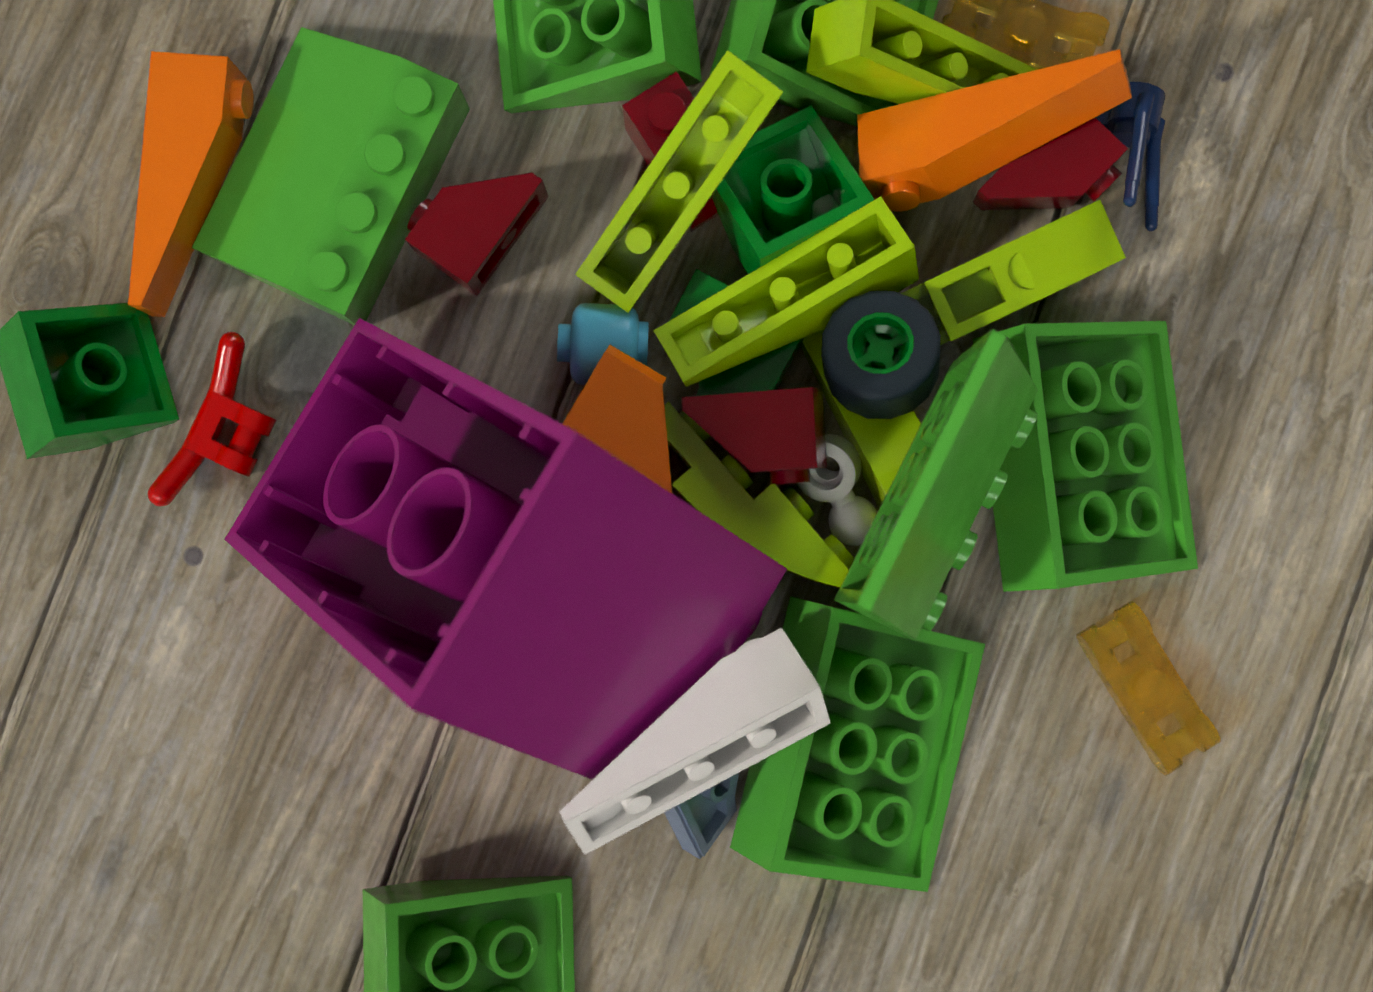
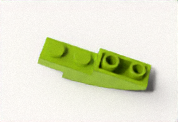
(1020, 272)
(770, 522)

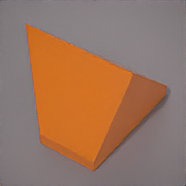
(625, 414)

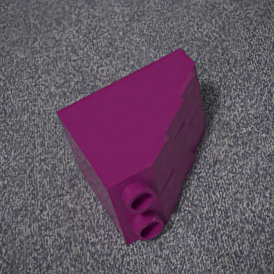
(495, 558)

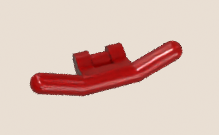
(202, 437)

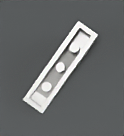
(716, 729)

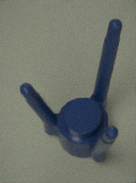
(1139, 126)

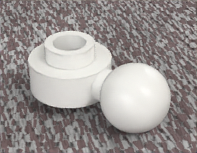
(849, 513)

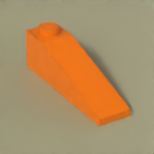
(955, 137)
(187, 149)

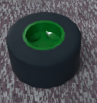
(883, 331)

